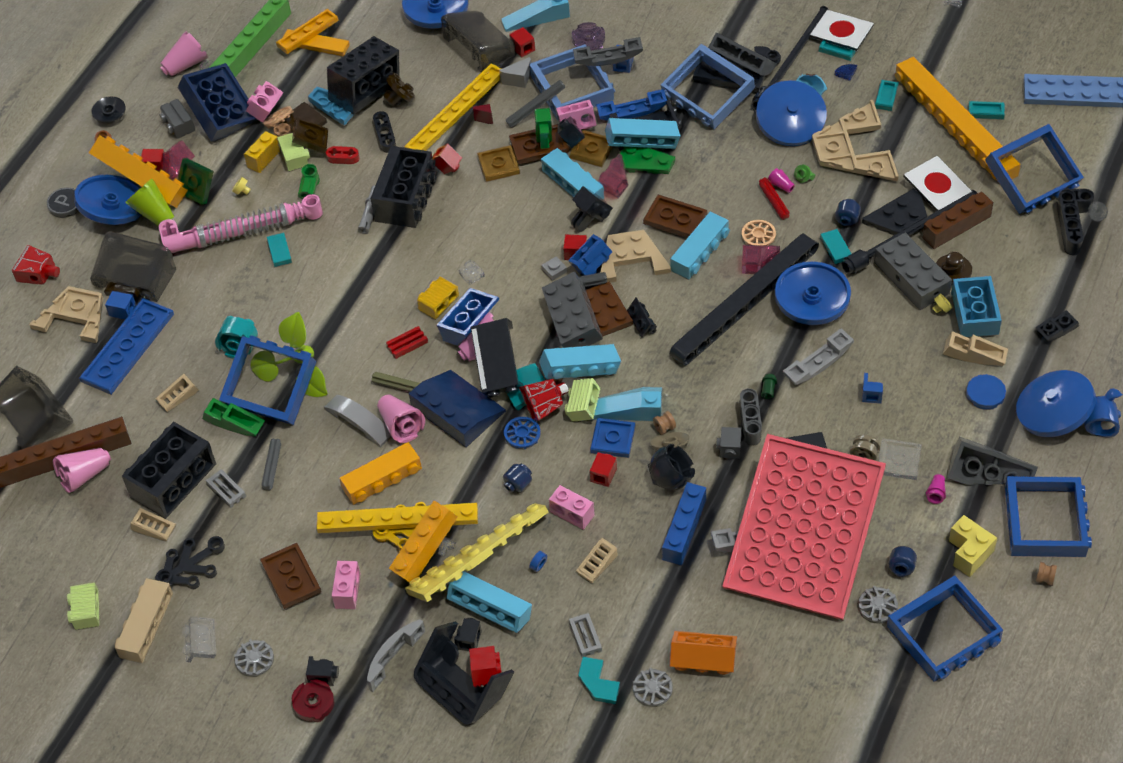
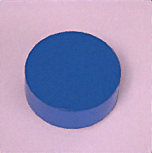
(538, 561)

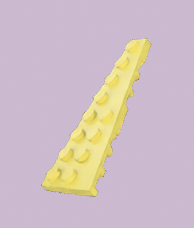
(473, 555)

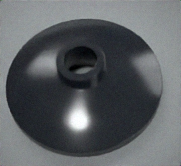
(108, 109)

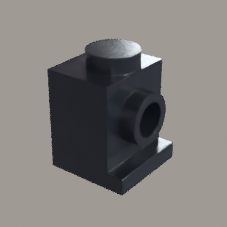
(468, 634)
(322, 670)

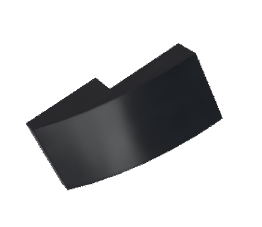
(1057, 327)

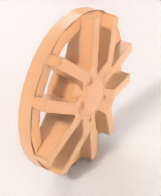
(278, 117)
(758, 233)

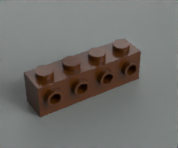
(957, 220)

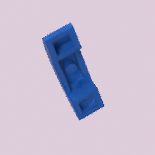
(633, 109)

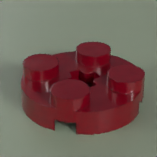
(317, 711)

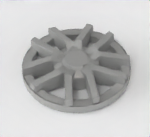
(877, 604)
(254, 657)
(652, 687)

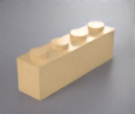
(143, 620)

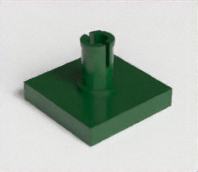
(196, 180)

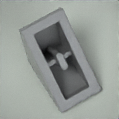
(516, 74)

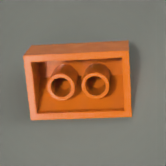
(703, 652)

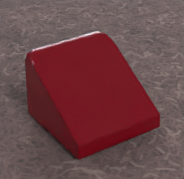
(483, 114)

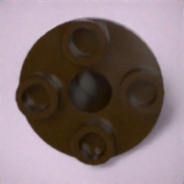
(398, 90)
(955, 266)

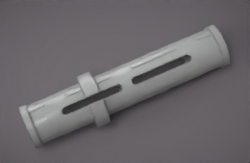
(367, 215)

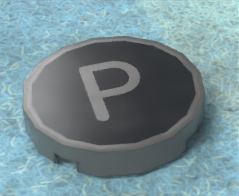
(62, 202)

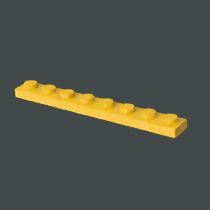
(455, 109)
(388, 518)

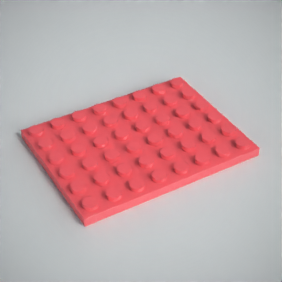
(804, 526)

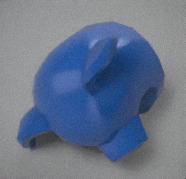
(1104, 410)

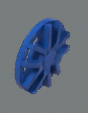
(522, 432)

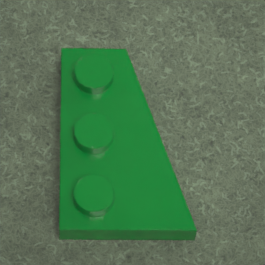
(647, 160)

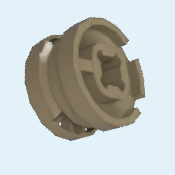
(865, 448)

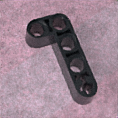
(1069, 205)

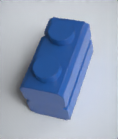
(590, 256)

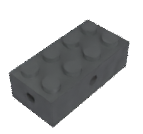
(912, 271)
(572, 312)

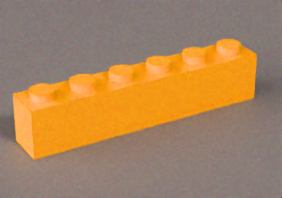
(136, 170)

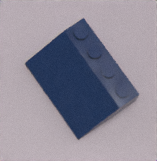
(216, 101)
(455, 406)

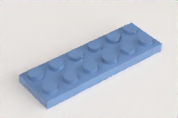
(1073, 90)

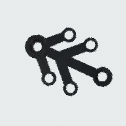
(188, 564)

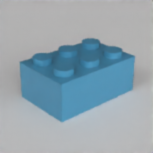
(976, 306)

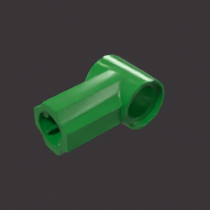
(309, 180)

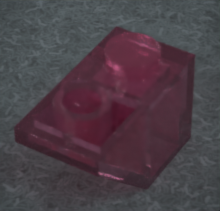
(173, 157)
(615, 177)
(757, 256)

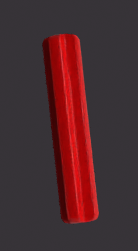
(774, 198)

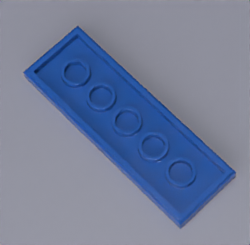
(126, 346)

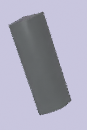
(742, 55)

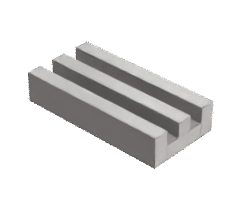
(234, 498)
(590, 649)

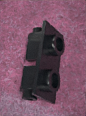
(641, 318)

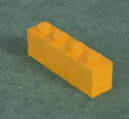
(380, 473)
(423, 542)

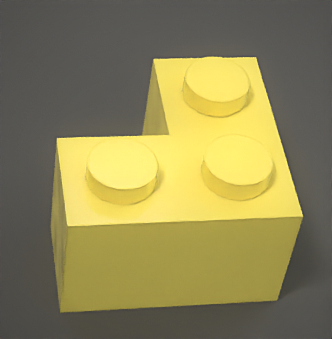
(974, 545)

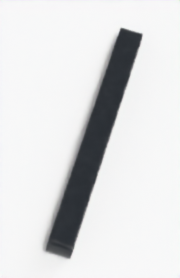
(741, 300)

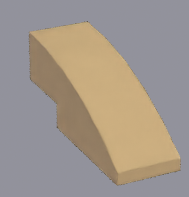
(975, 350)

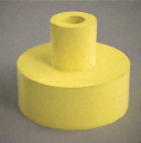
(241, 186)
(942, 304)

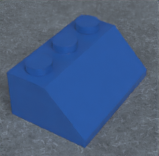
(464, 314)

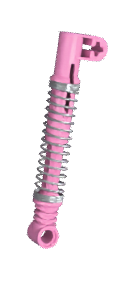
(202, 235)

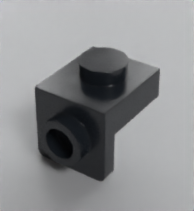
(570, 132)

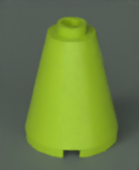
(150, 203)

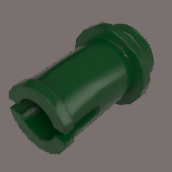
(769, 382)

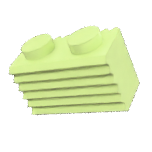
(293, 154)
(582, 400)
(84, 606)

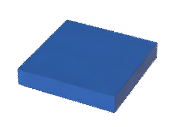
(613, 437)

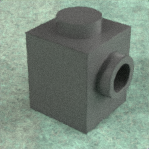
(729, 443)

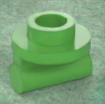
(803, 173)

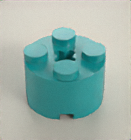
(231, 333)

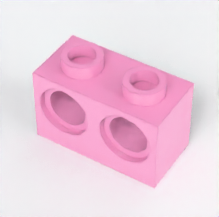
(264, 101)
(576, 111)
(571, 507)
(346, 585)

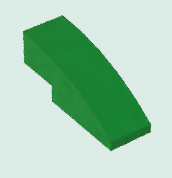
(232, 418)

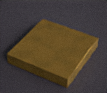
(591, 149)
(498, 163)

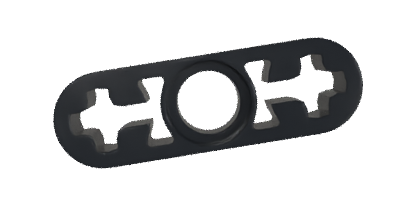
(384, 126)

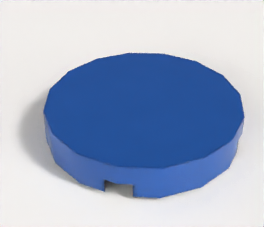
(986, 391)

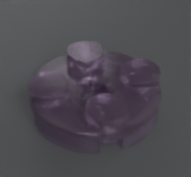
(596, 38)

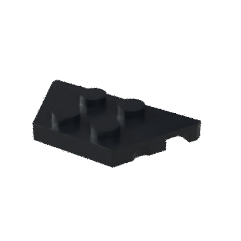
(898, 213)

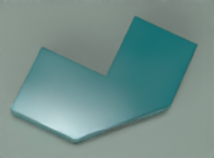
(599, 689)

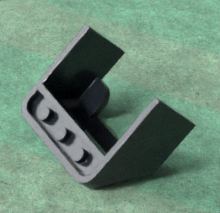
(452, 685)

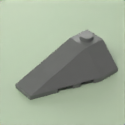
(980, 464)

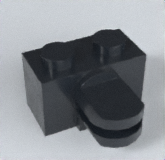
(590, 207)

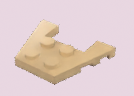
(631, 249)
(75, 306)

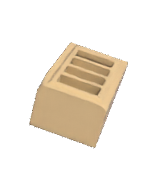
(179, 384)
(150, 531)
(603, 549)

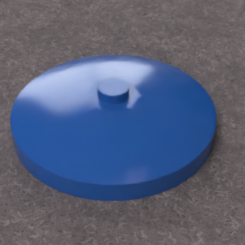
(429, 12)
(791, 113)
(105, 198)
(812, 293)
(1056, 403)

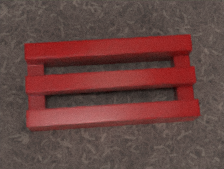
(405, 340)

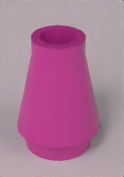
(780, 180)
(936, 491)

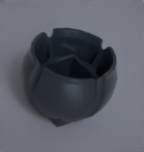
(671, 467)

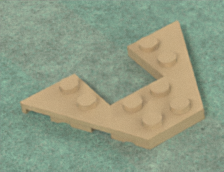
(835, 148)

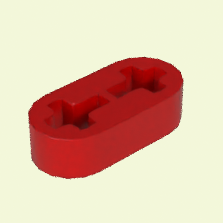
(342, 155)

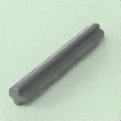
(535, 103)

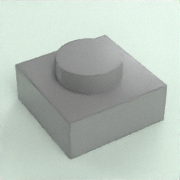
(554, 268)

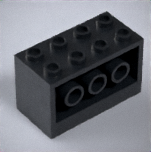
(362, 74)
(403, 186)
(169, 469)

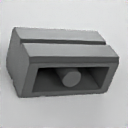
(177, 118)

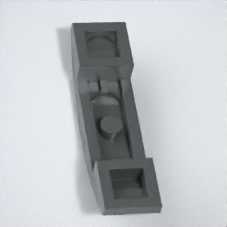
(610, 55)

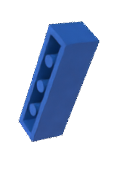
(684, 524)

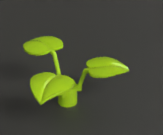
(291, 331)

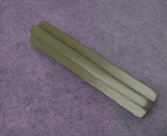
(395, 382)

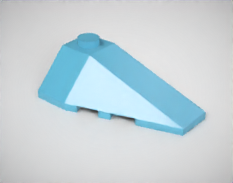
(536, 13)
(634, 405)

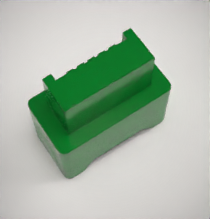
(543, 127)

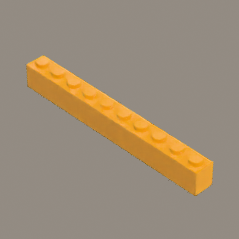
(952, 114)

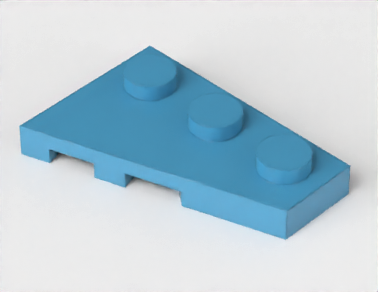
(319, 98)

